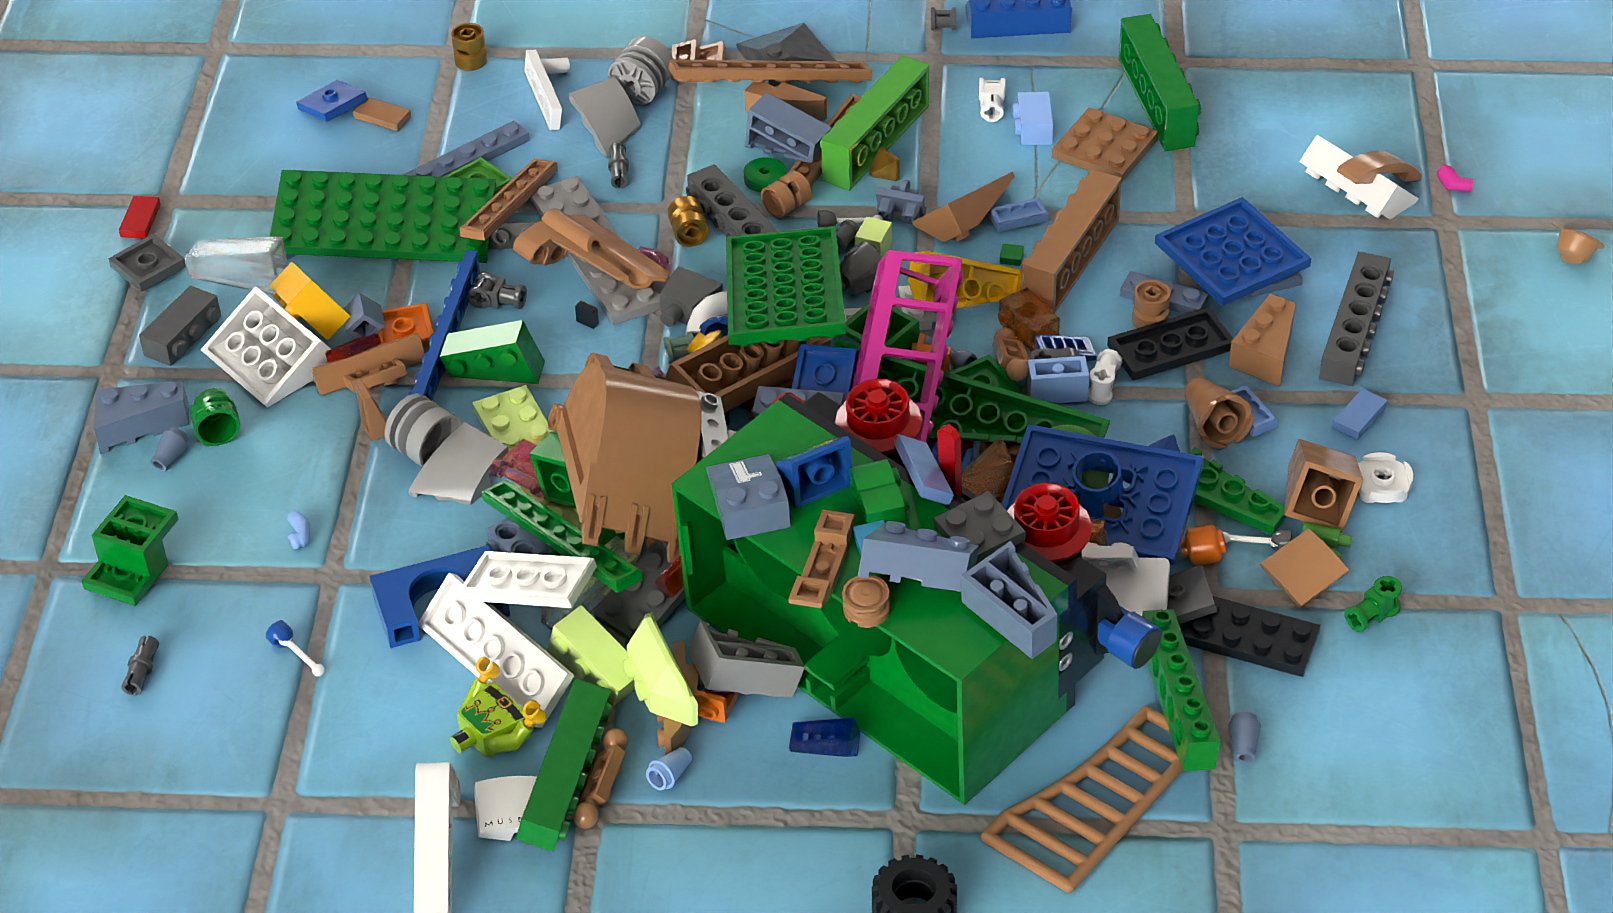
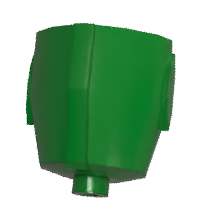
(215, 417)

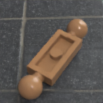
(1011, 354)
(600, 778)

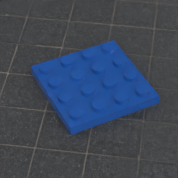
(1232, 251)

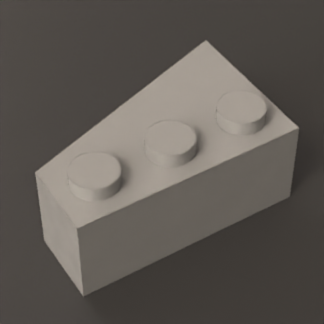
(744, 665)

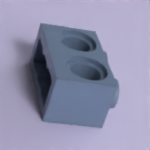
(512, 538)

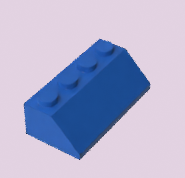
(1017, 17)

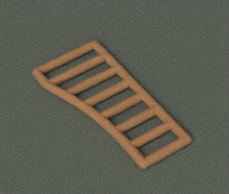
(1066, 785)

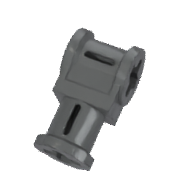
(496, 292)

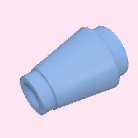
(667, 769)

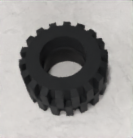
(914, 879)

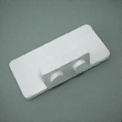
(1134, 581)

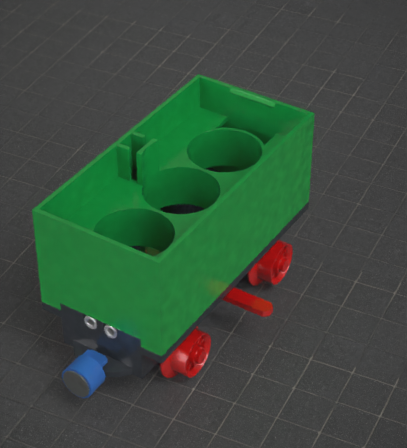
(933, 675)

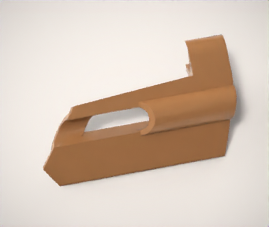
(558, 233)

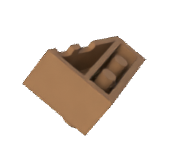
(1264, 341)

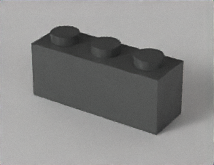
(180, 325)

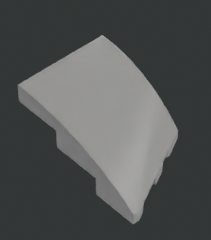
(606, 113)
(459, 466)

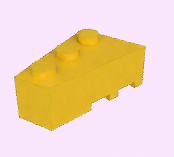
(307, 300)

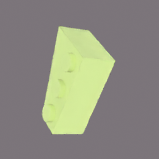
(591, 653)

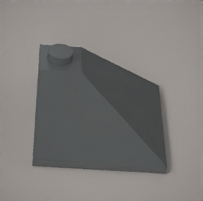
(788, 44)

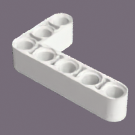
(435, 795)

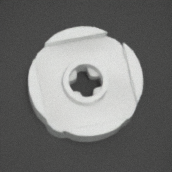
(1397, 476)

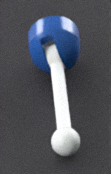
(281, 636)

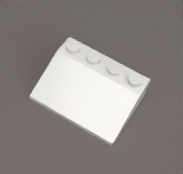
(266, 349)

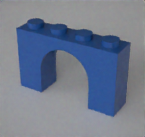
(400, 589)

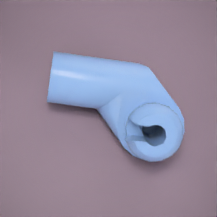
(301, 525)

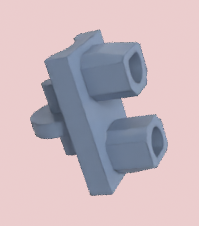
(902, 200)

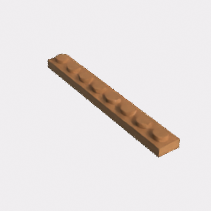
(769, 70)

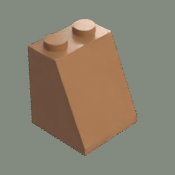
(1321, 485)

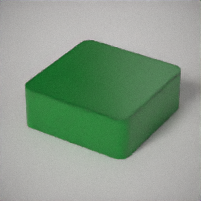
(1011, 254)

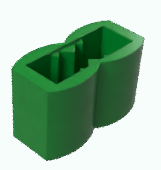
(878, 492)

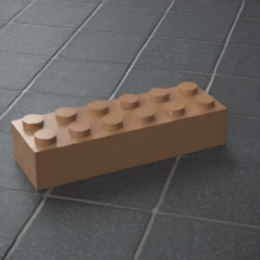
(1073, 238)
(736, 370)

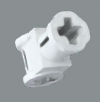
(991, 96)
(1103, 377)

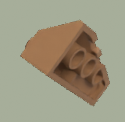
(964, 213)

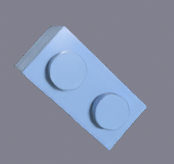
(1033, 118)
(1058, 379)

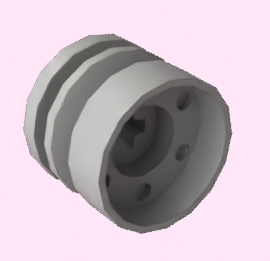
(642, 69)
(419, 427)

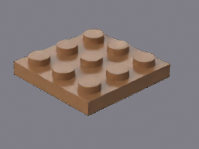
(1105, 143)

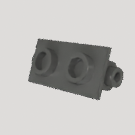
(506, 234)

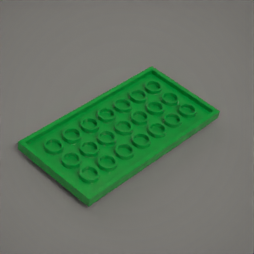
(379, 215)
(784, 286)

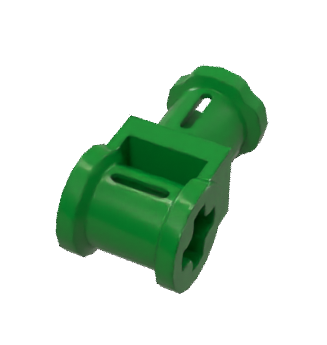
(1378, 604)

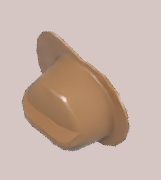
(1576, 246)

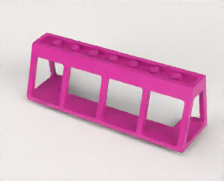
(878, 317)

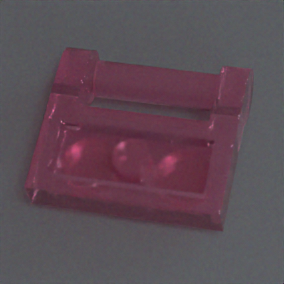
(520, 459)

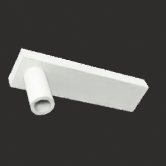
(536, 72)

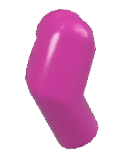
(1452, 181)

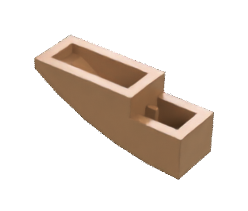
(804, 100)

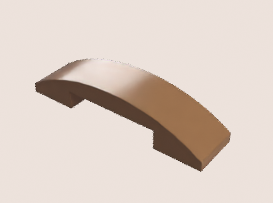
(1365, 166)
(824, 561)

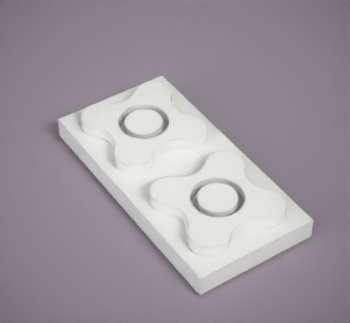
(527, 579)

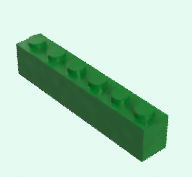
(564, 765)

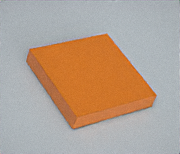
(405, 322)

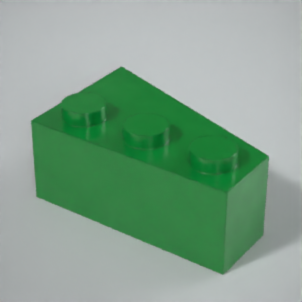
(493, 353)

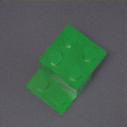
(130, 550)

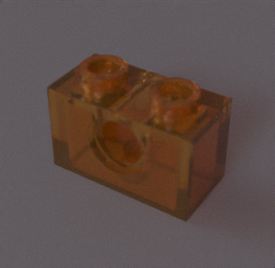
(1027, 317)

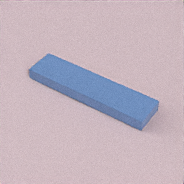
(923, 469)

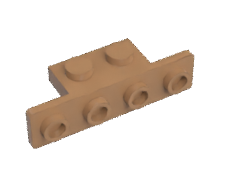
(372, 366)

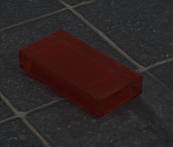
(352, 347)

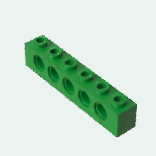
(1182, 696)

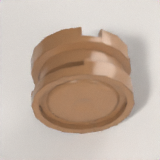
(866, 601)

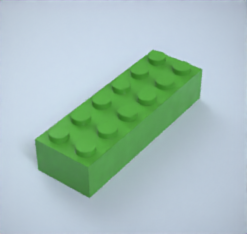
(875, 122)

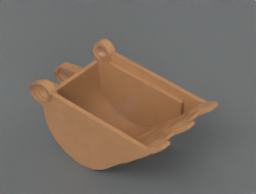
(623, 449)

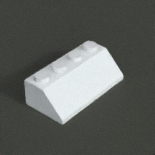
(1381, 196)

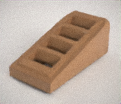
(371, 415)

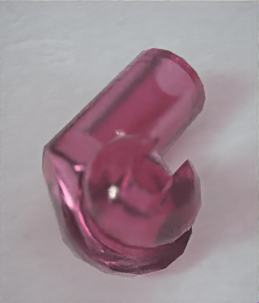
(656, 256)

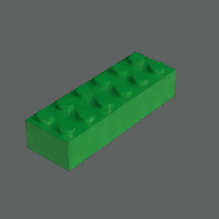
(1159, 82)

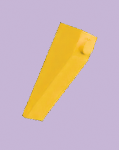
(980, 282)

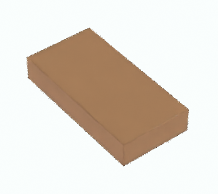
(382, 114)

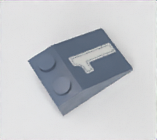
(749, 496)

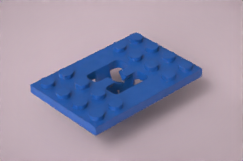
(1154, 503)

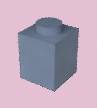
(365, 317)

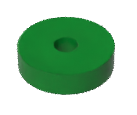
(763, 172)

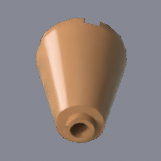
(1218, 413)

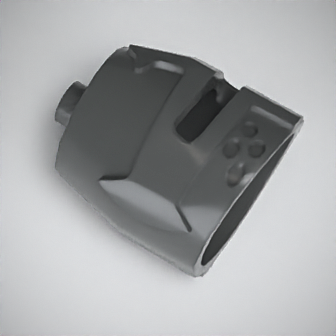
(859, 269)

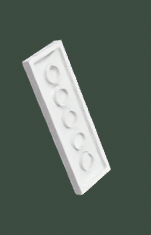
(480, 630)

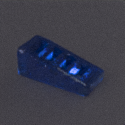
(844, 743)

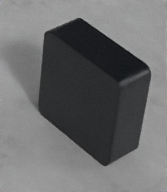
(586, 314)

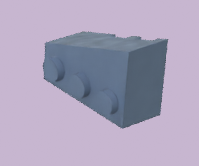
(137, 411)
(917, 556)
(1010, 601)

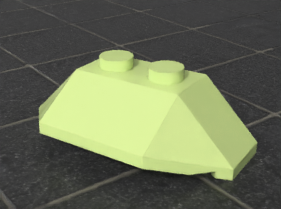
(658, 675)

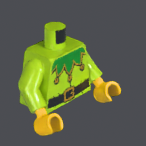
(491, 718)

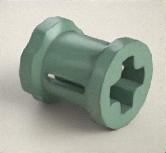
(670, 344)

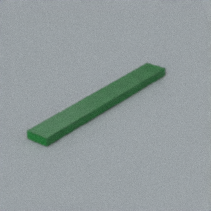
(560, 534)

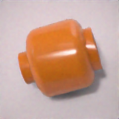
(1203, 545)

